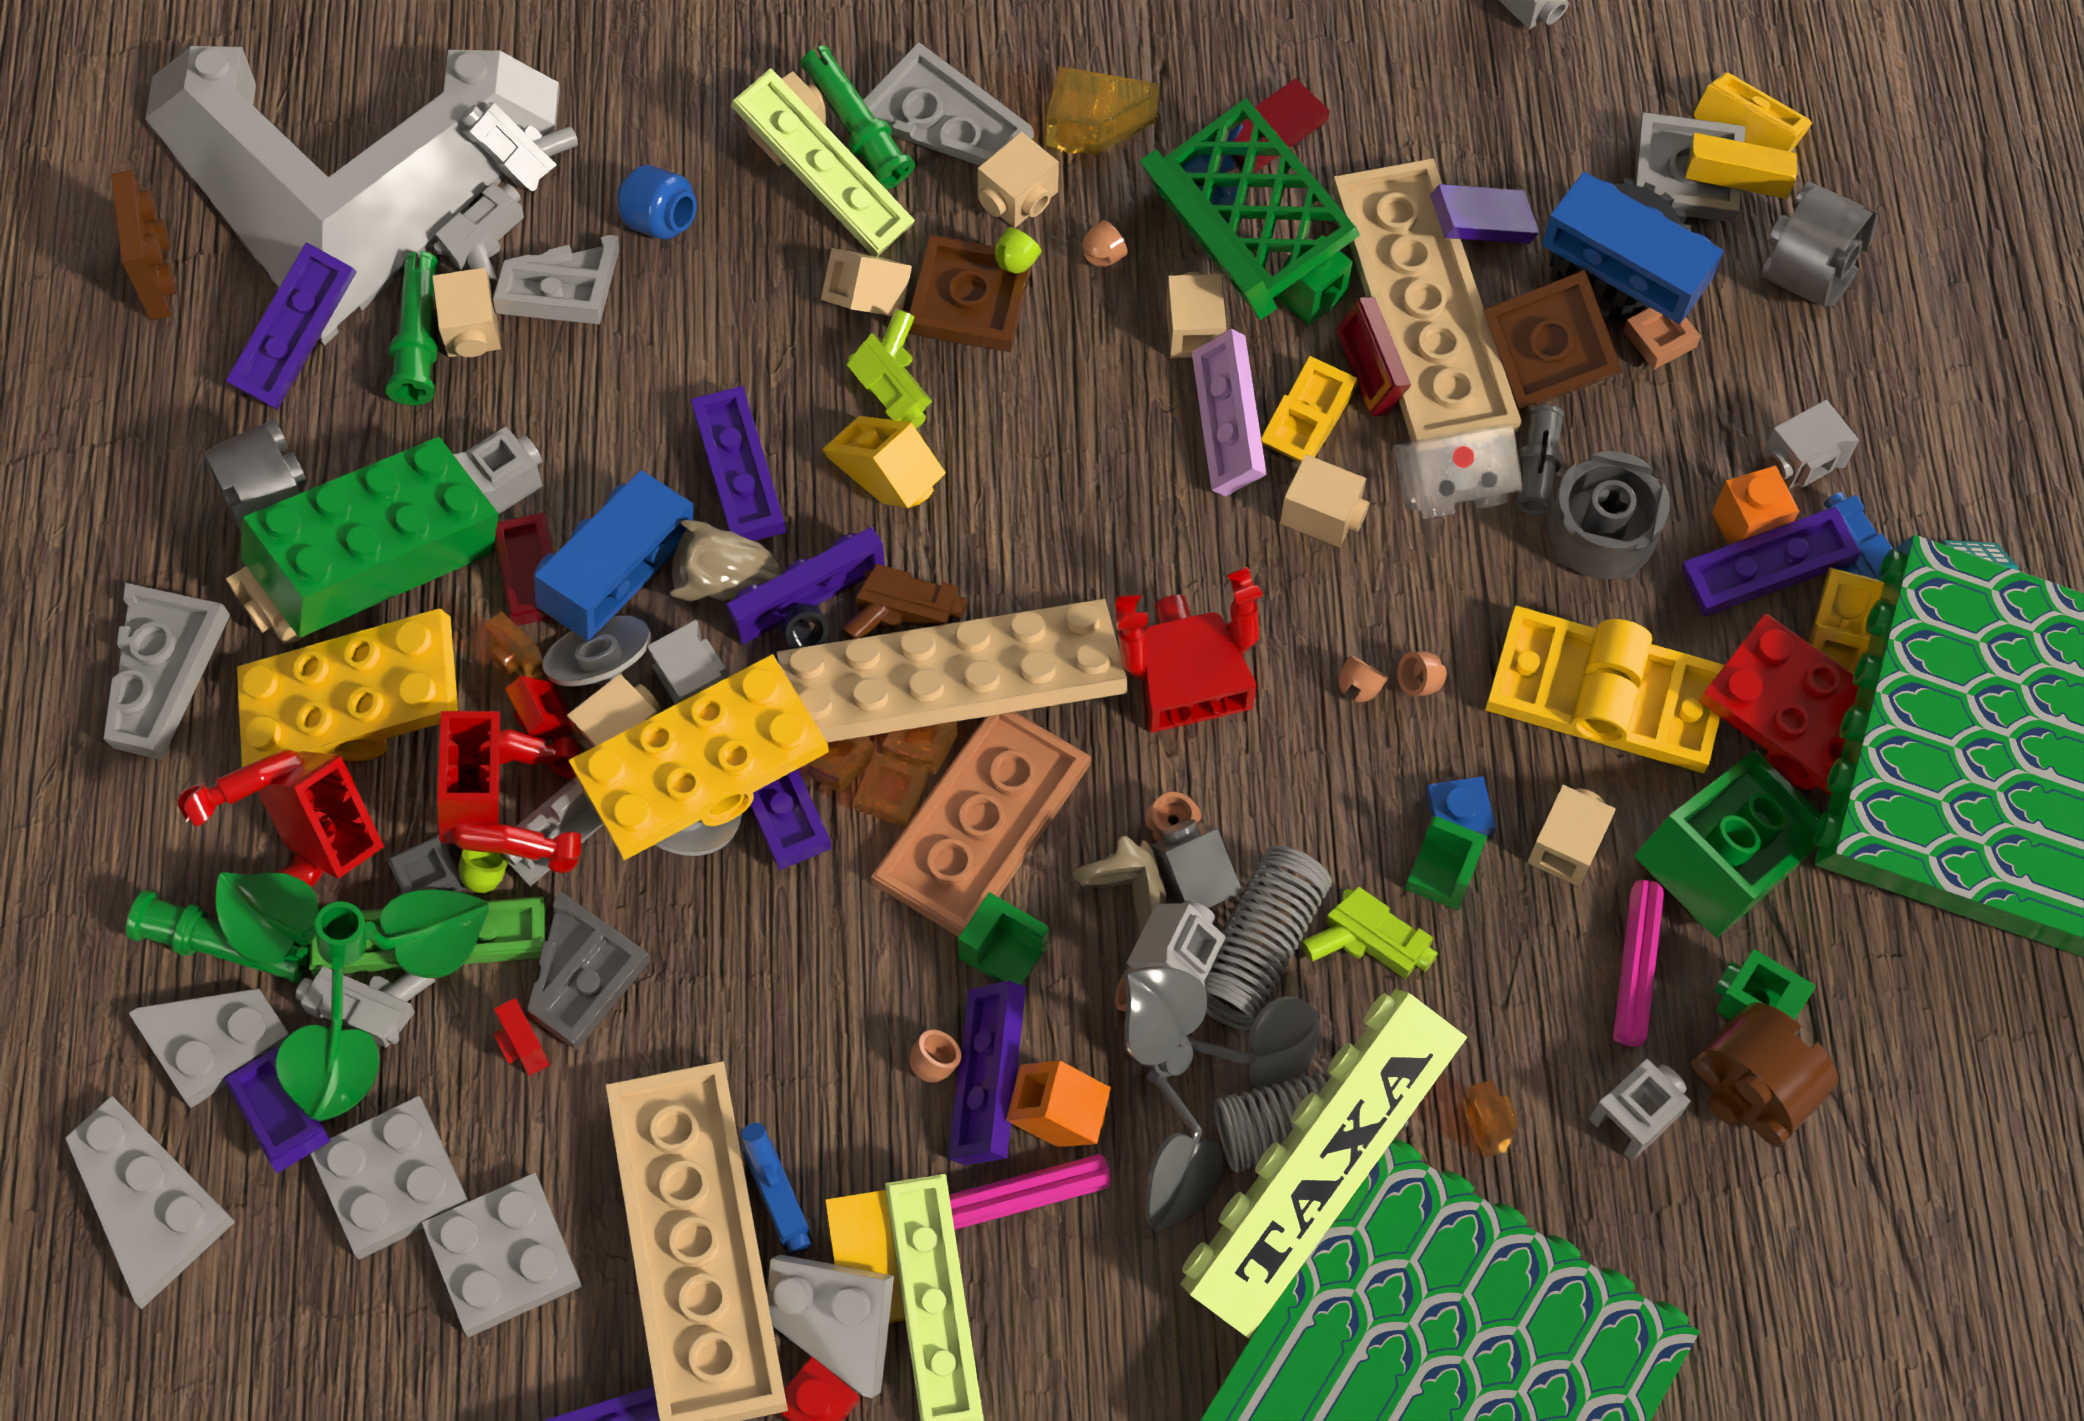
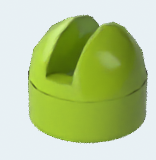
(1016, 251)
(481, 870)

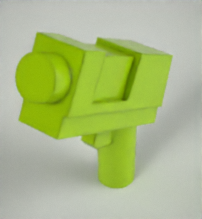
(881, 370)
(1366, 925)

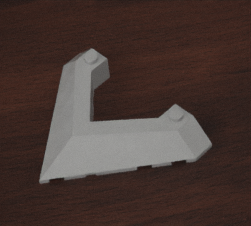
(371, 207)

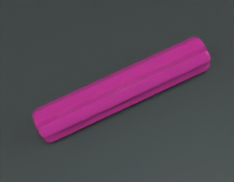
(1638, 963)
(1029, 1191)

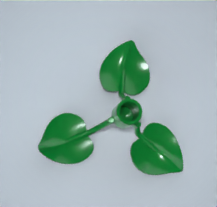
(271, 911)

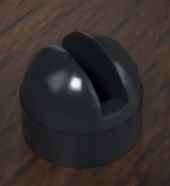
(800, 635)

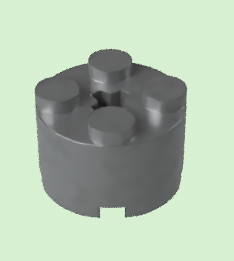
(1819, 245)
(254, 471)
(1608, 516)

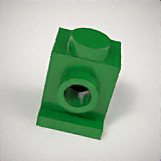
(1306, 294)
(1762, 982)

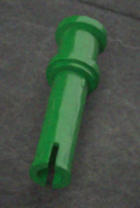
(869, 135)
(413, 347)
(193, 931)

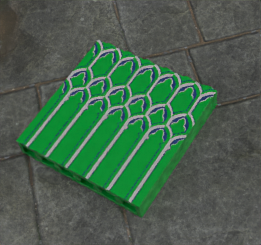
(1966, 746)
(1451, 1314)

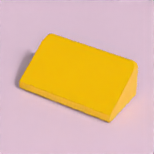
(1766, 119)
(1741, 166)

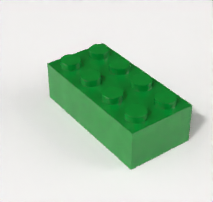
(368, 536)

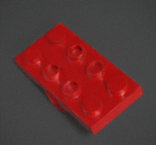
(1785, 701)

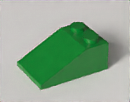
(1732, 843)

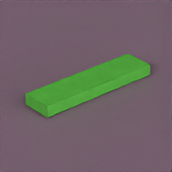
(511, 932)

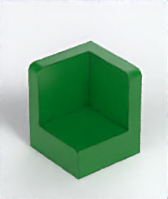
(1445, 862)
(1002, 941)

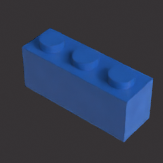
(1632, 247)
(611, 555)

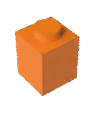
(1754, 505)
(1058, 1104)

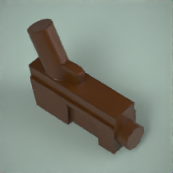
(896, 596)

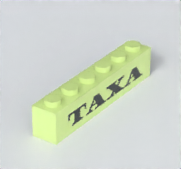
(1321, 1160)

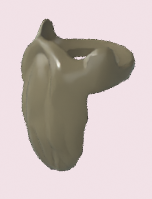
(718, 563)
(1129, 865)

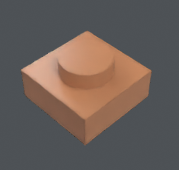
(1660, 337)

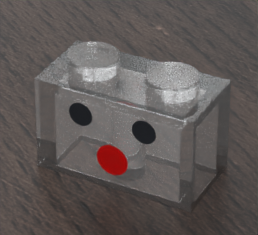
(1458, 469)

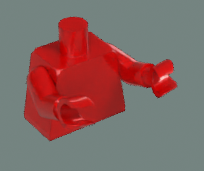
(1191, 662)
(470, 787)
(309, 804)

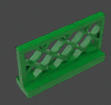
(1221, 239)

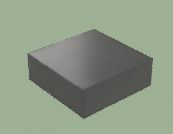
(426, 868)

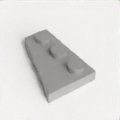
(943, 109)
(160, 665)
(144, 1200)

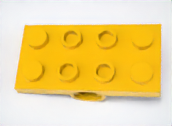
(1606, 687)
(349, 691)
(699, 758)

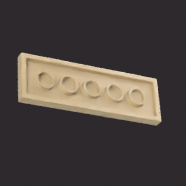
(1426, 301)
(958, 670)
(695, 1247)

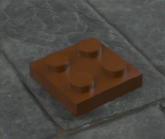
(142, 244)
(967, 295)
(1553, 341)

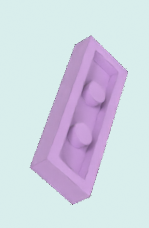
(1228, 413)

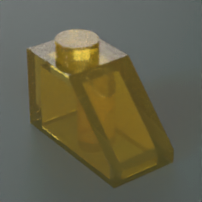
(1097, 110)

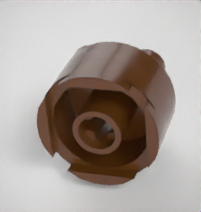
(1765, 1073)

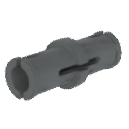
(1545, 432)

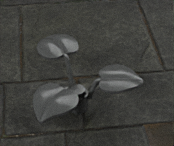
(1159, 1016)

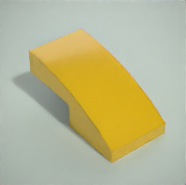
(1309, 410)
(1842, 616)
(864, 1239)

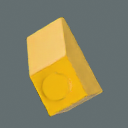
(886, 460)

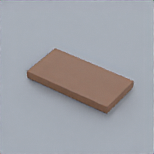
(981, 819)

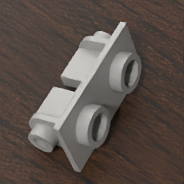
(562, 813)

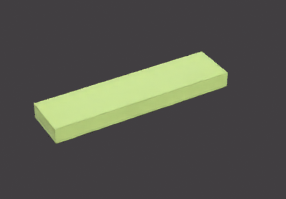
(822, 163)
(934, 1300)

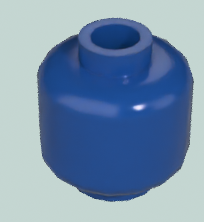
(656, 202)

